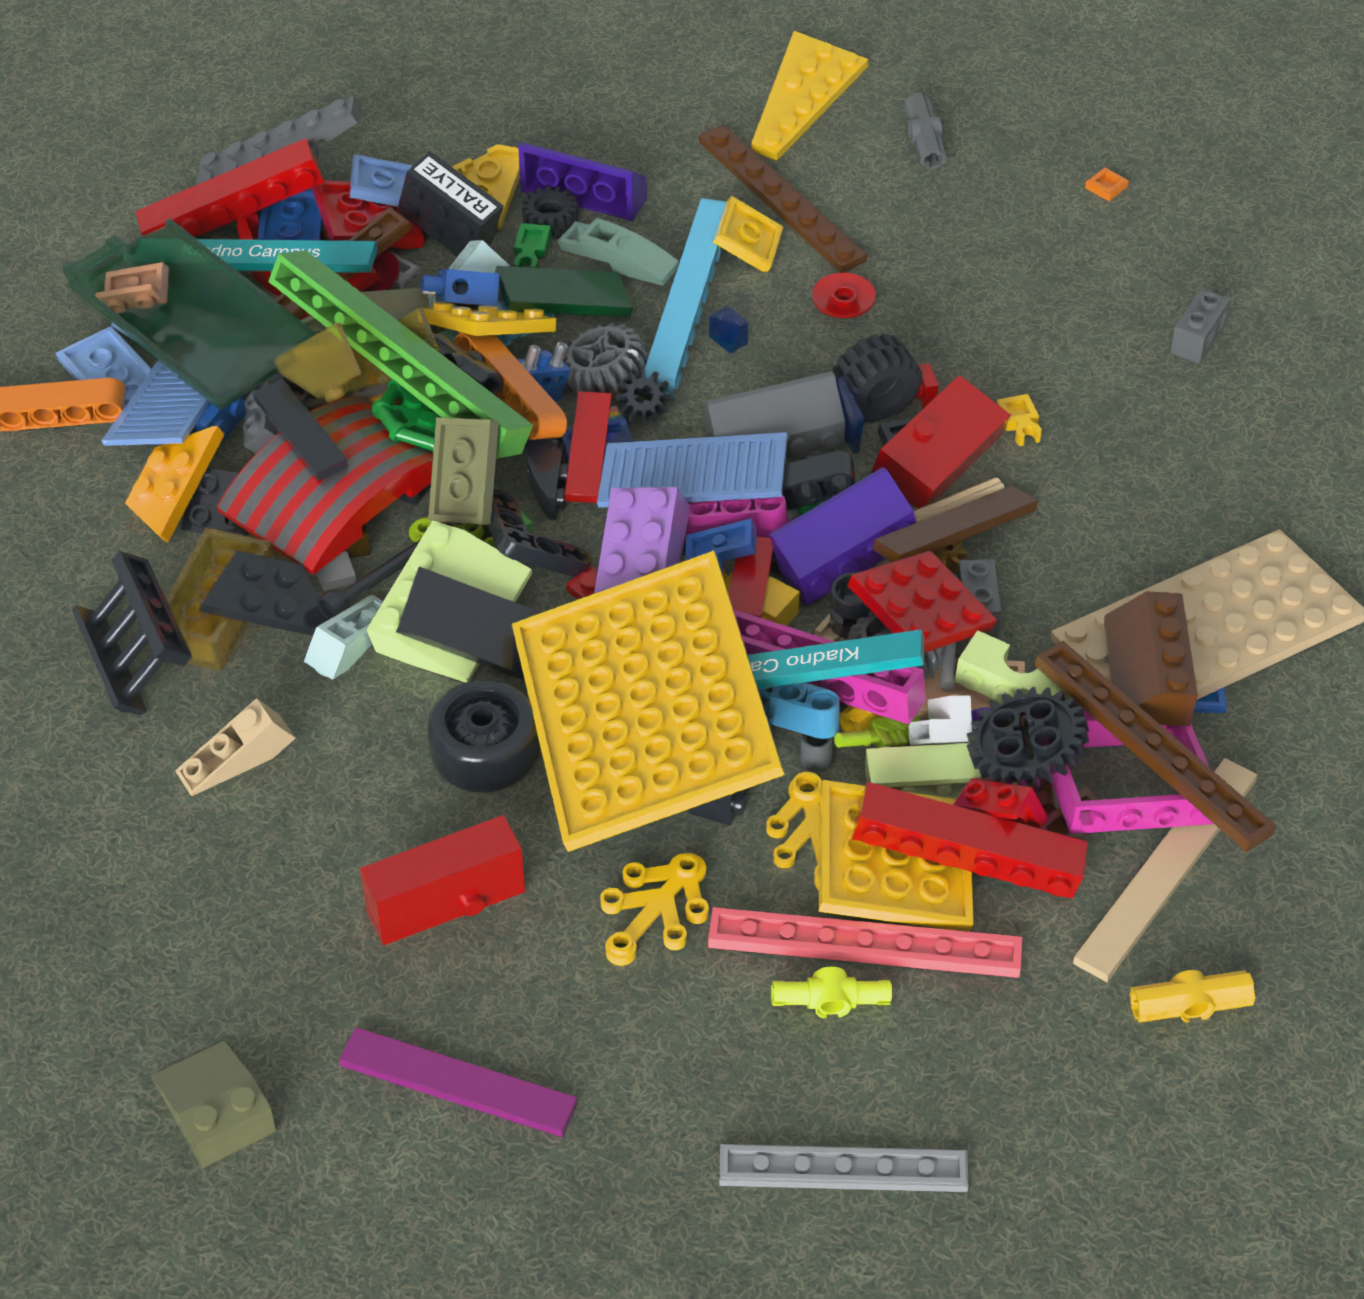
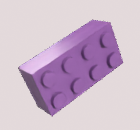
(641, 534)

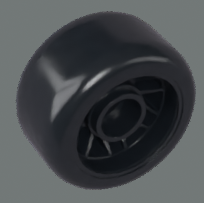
(483, 736)

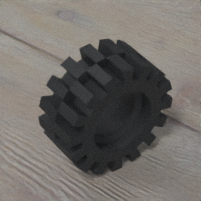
(550, 200)

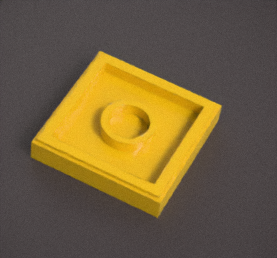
(748, 234)

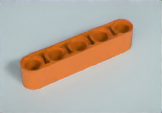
(519, 388)
(61, 404)

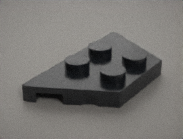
(265, 594)

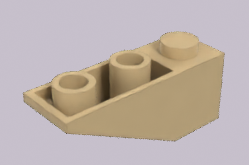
(242, 744)

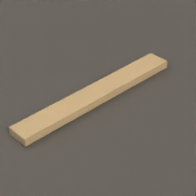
(1153, 886)

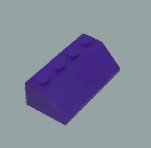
(594, 184)
(840, 535)

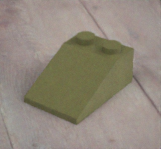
(215, 1103)

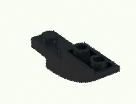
(546, 474)

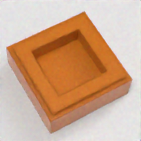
(1106, 184)

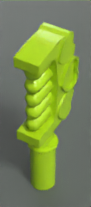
(881, 732)

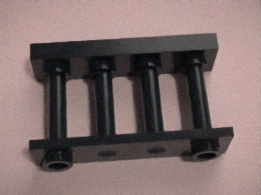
(156, 625)

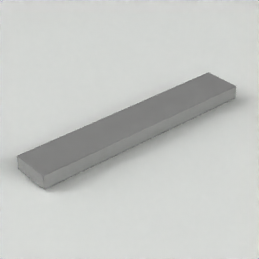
(843, 1167)

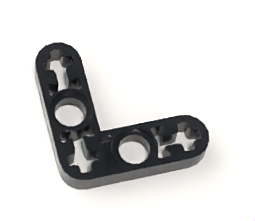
(518, 544)

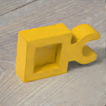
(1023, 417)

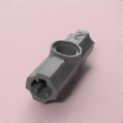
(925, 131)

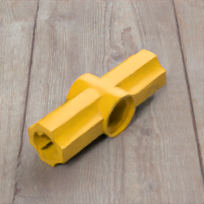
(1192, 996)

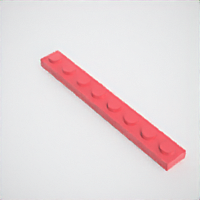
(865, 942)

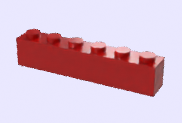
(236, 192)
(970, 840)

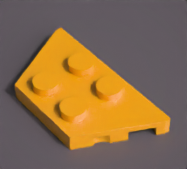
(171, 480)

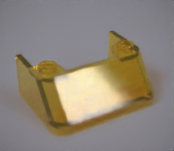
(331, 367)

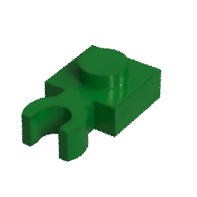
(531, 243)

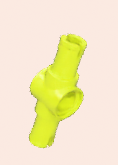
(831, 992)

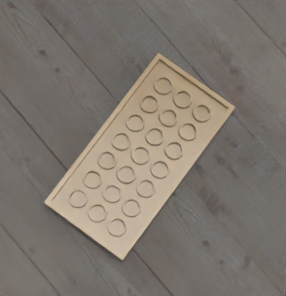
(1239, 612)

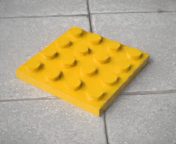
(881, 881)

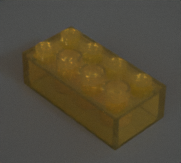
(208, 635)

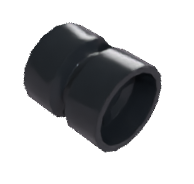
(845, 606)

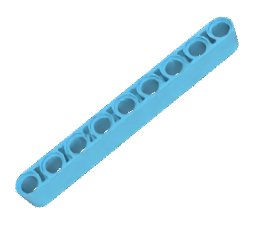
(686, 297)

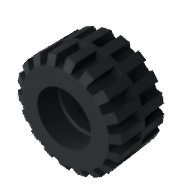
(880, 376)

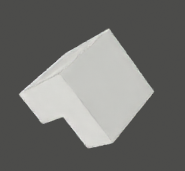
(947, 722)

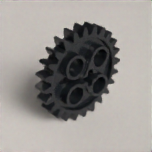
(1055, 733)

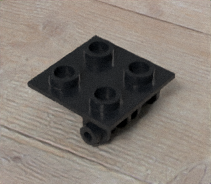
(202, 507)

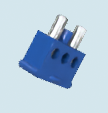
(548, 369)

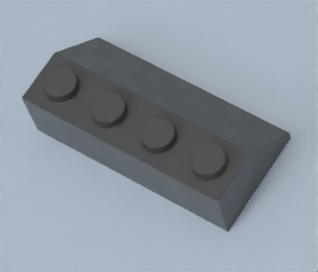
(802, 407)

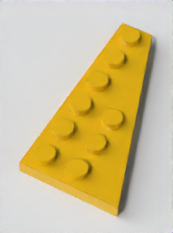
(804, 88)

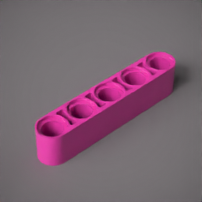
(766, 514)

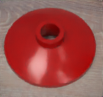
(843, 295)

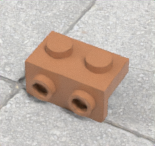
(135, 287)

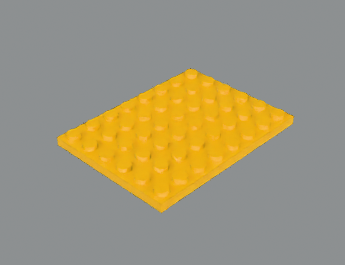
(644, 701)

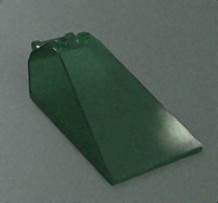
(216, 324)

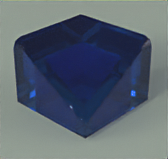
(728, 329)

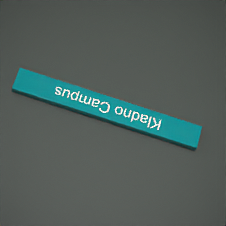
(262, 254)
(838, 659)

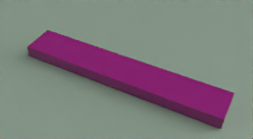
(459, 1082)

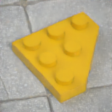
(495, 174)
(488, 320)

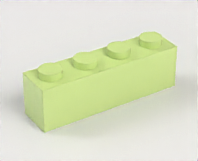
(922, 768)

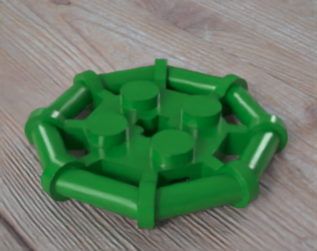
(413, 417)

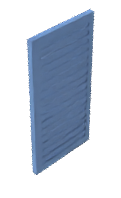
(158, 412)
(699, 467)

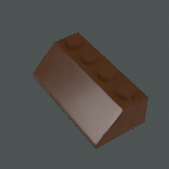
(1153, 656)

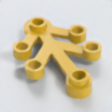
(808, 828)
(656, 902)

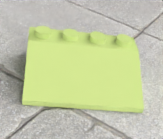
(456, 556)

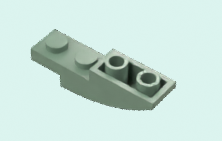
(623, 249)

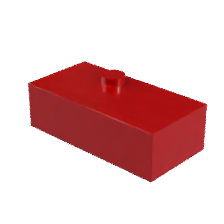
(942, 442)
(443, 880)

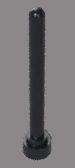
(337, 601)

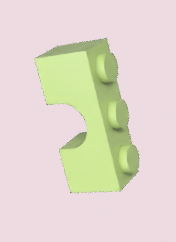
(985, 670)

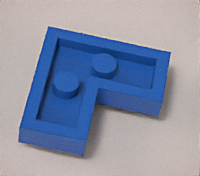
(726, 541)

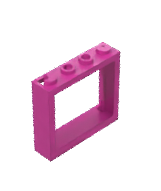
(1126, 812)

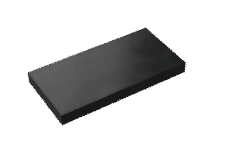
(463, 621)

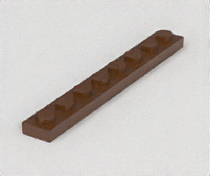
(783, 199)
(1156, 746)

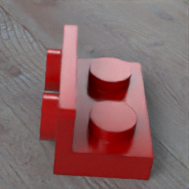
(1003, 801)

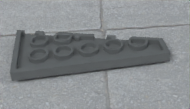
(314, 126)

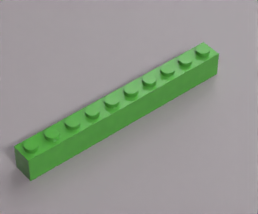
(395, 348)

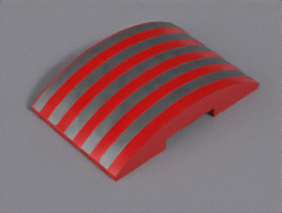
(320, 519)

